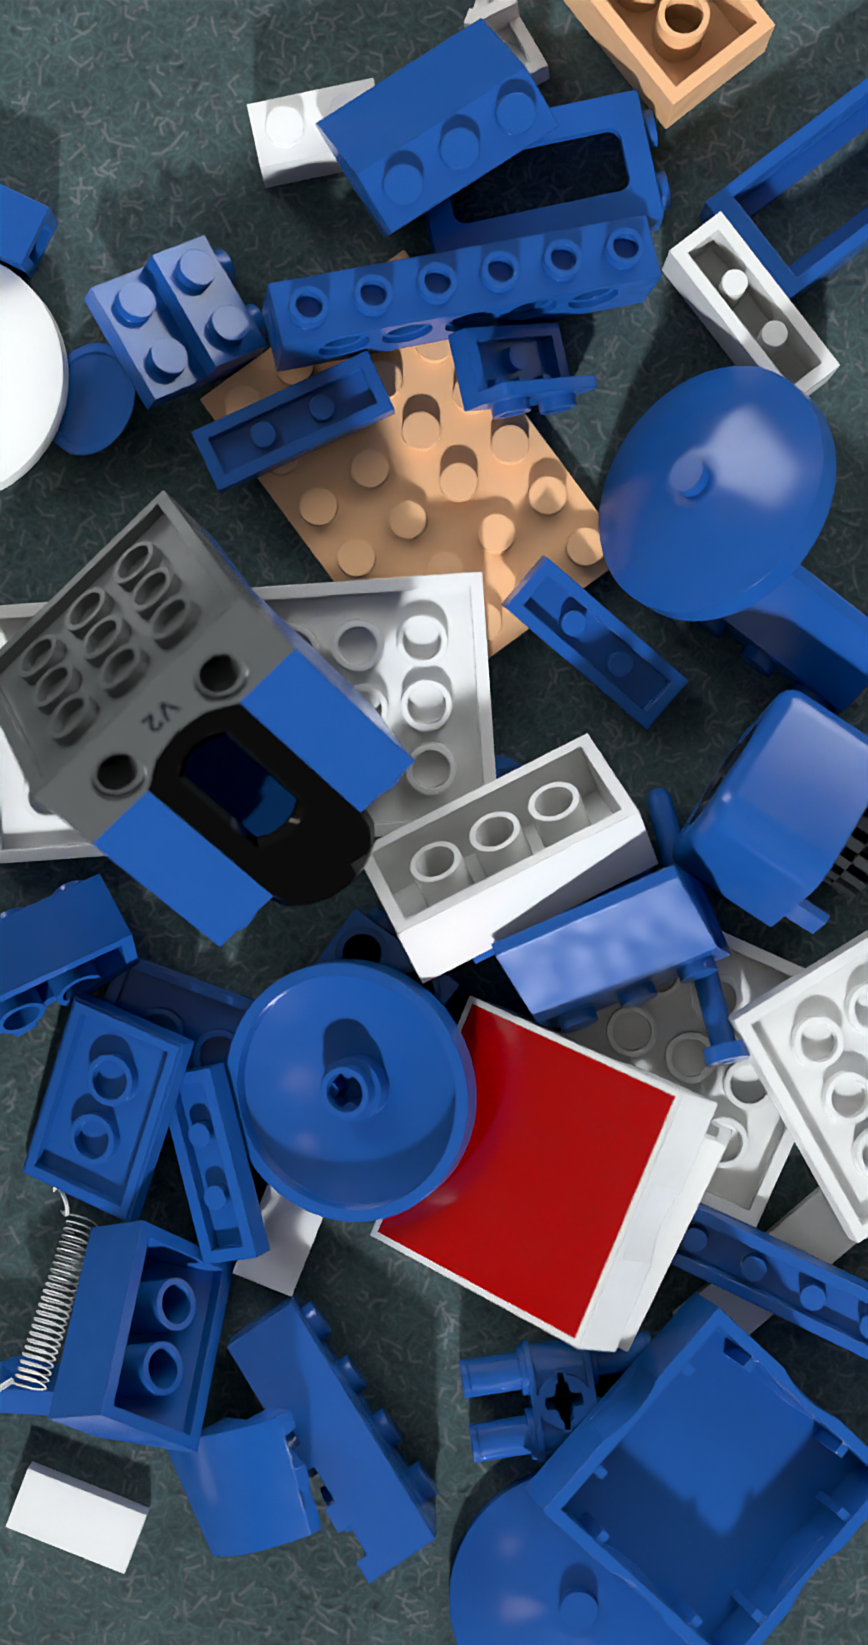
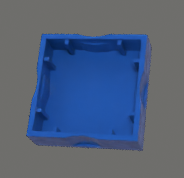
(708, 1481)

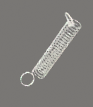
(11, 1381)

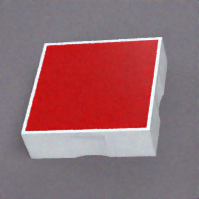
(557, 1181)

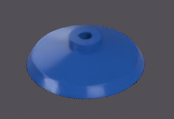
(97, 401)

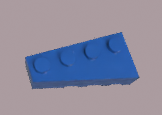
(60, 951)
(339, 1434)

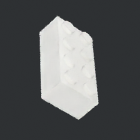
(508, 856)

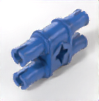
(534, 1371)

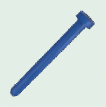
(723, 1044)

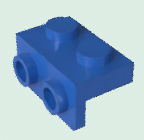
(515, 369)

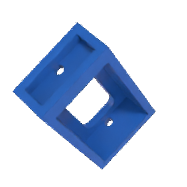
(782, 170)
(645, 194)

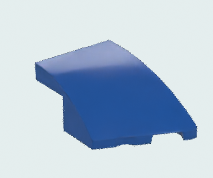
(248, 1484)

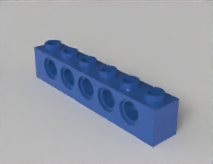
(468, 287)

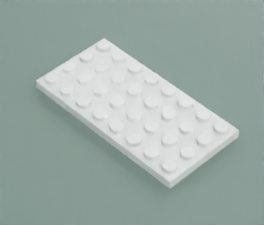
(398, 640)

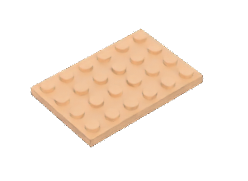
(428, 486)

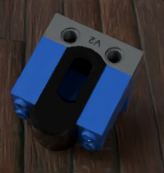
(194, 730)

